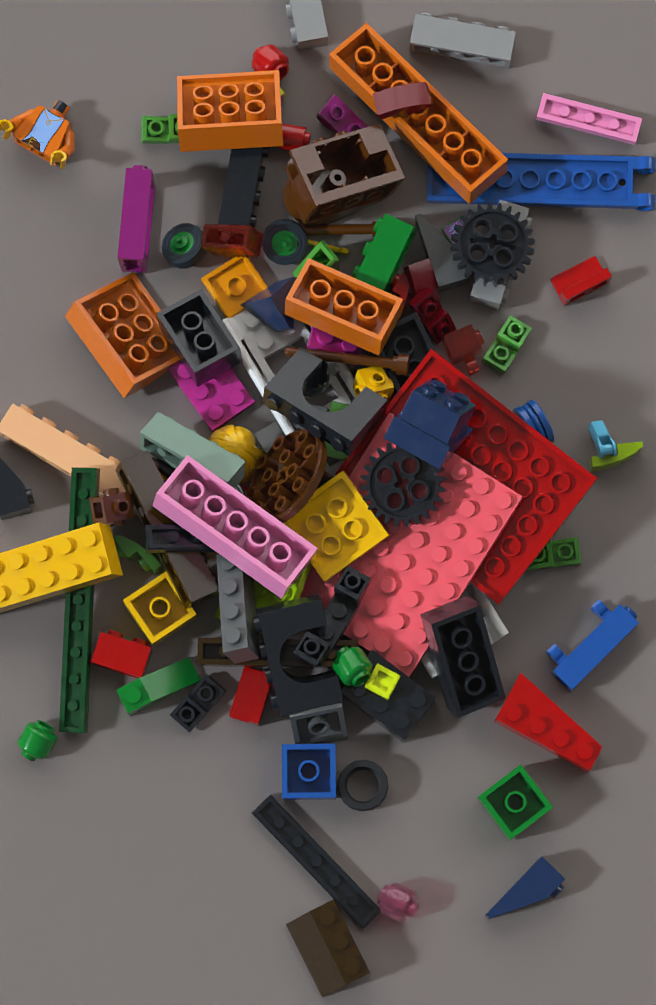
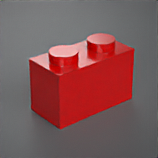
(121, 654)

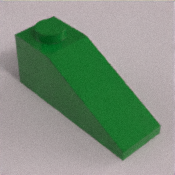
(157, 686)

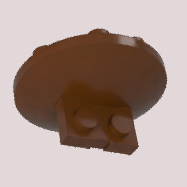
(289, 476)

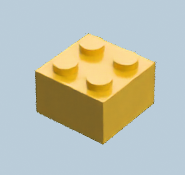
(159, 609)

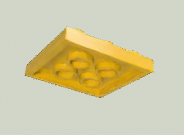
(338, 525)

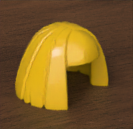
(241, 442)

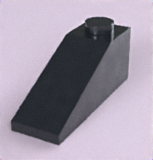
(14, 496)

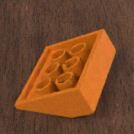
(229, 111)
(123, 333)

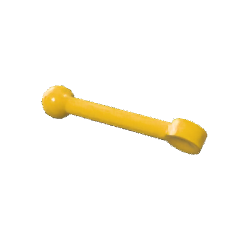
(343, 251)

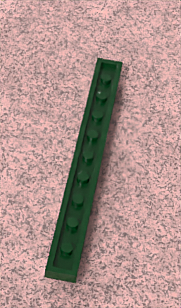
(78, 616)

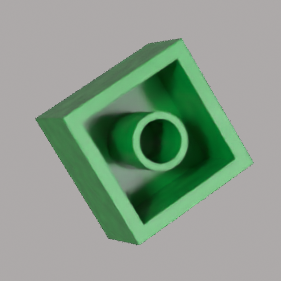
(514, 802)

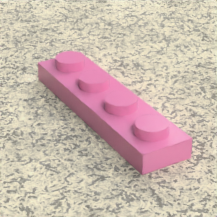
(589, 119)

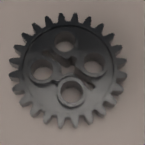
(488, 267)
(381, 493)

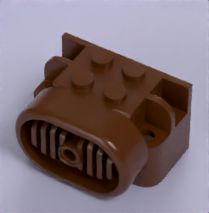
(340, 176)

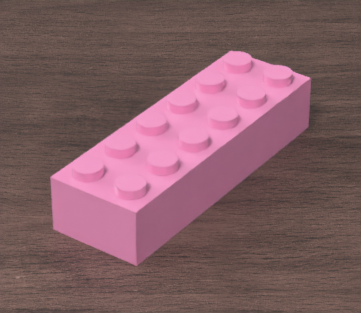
(234, 526)

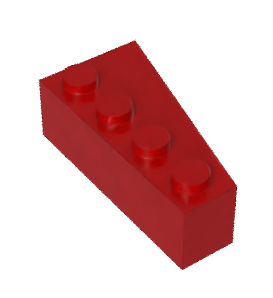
(545, 724)

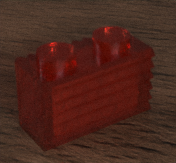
(231, 240)

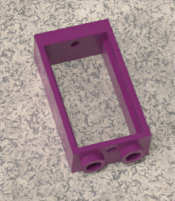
(136, 219)

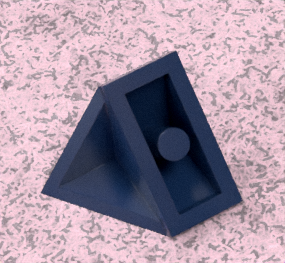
(270, 305)

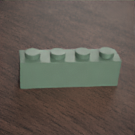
(173, 442)

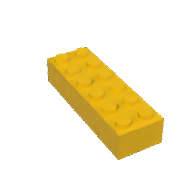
(58, 565)

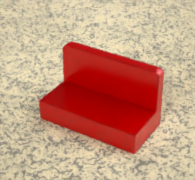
(580, 280)
(250, 697)

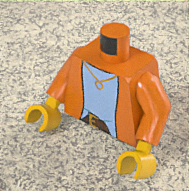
(43, 133)

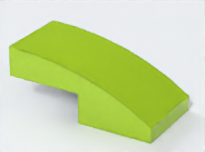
(624, 452)

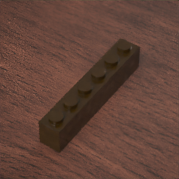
(186, 569)
(211, 654)

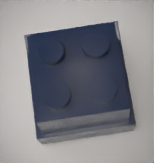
(432, 423)

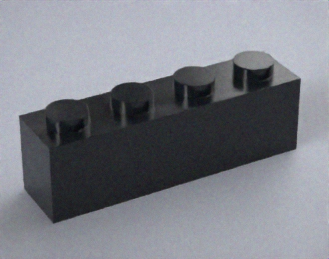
(241, 186)

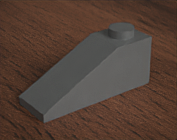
(440, 256)

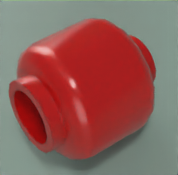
(269, 59)

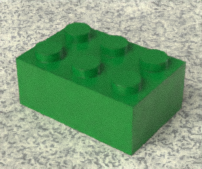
(385, 252)

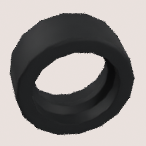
(363, 805)

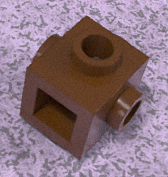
(112, 507)

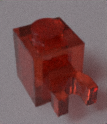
(463, 346)

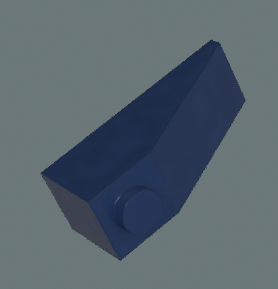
(535, 885)

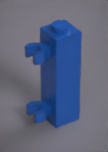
(595, 647)

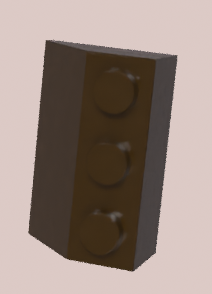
(327, 948)

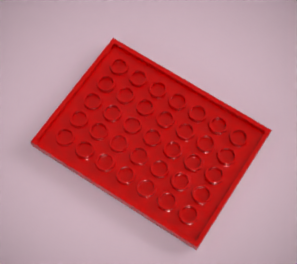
(512, 455)

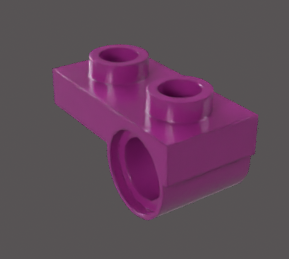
(339, 117)

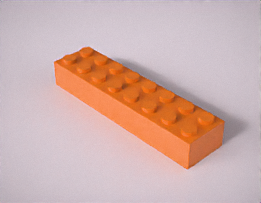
(436, 133)

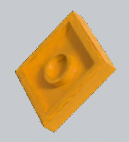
(233, 285)

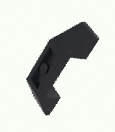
(339, 613)

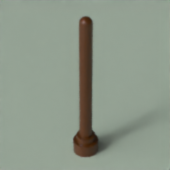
(345, 229)
(398, 364)

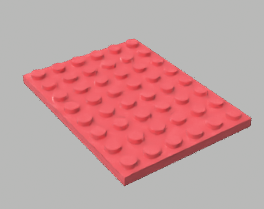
(423, 562)

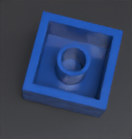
(308, 772)

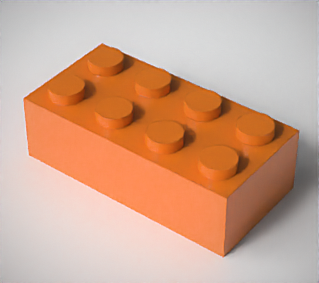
(343, 306)

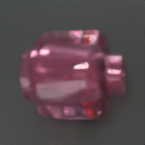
(398, 902)

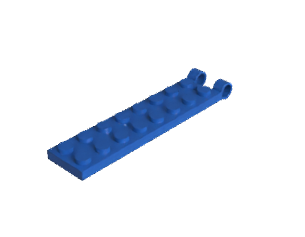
(559, 182)

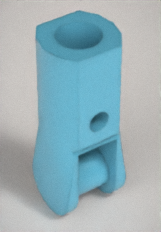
(601, 438)

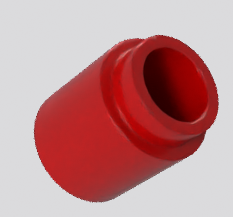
(294, 137)

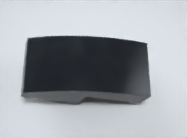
(198, 703)

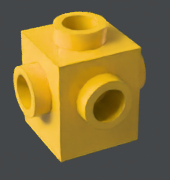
(374, 379)

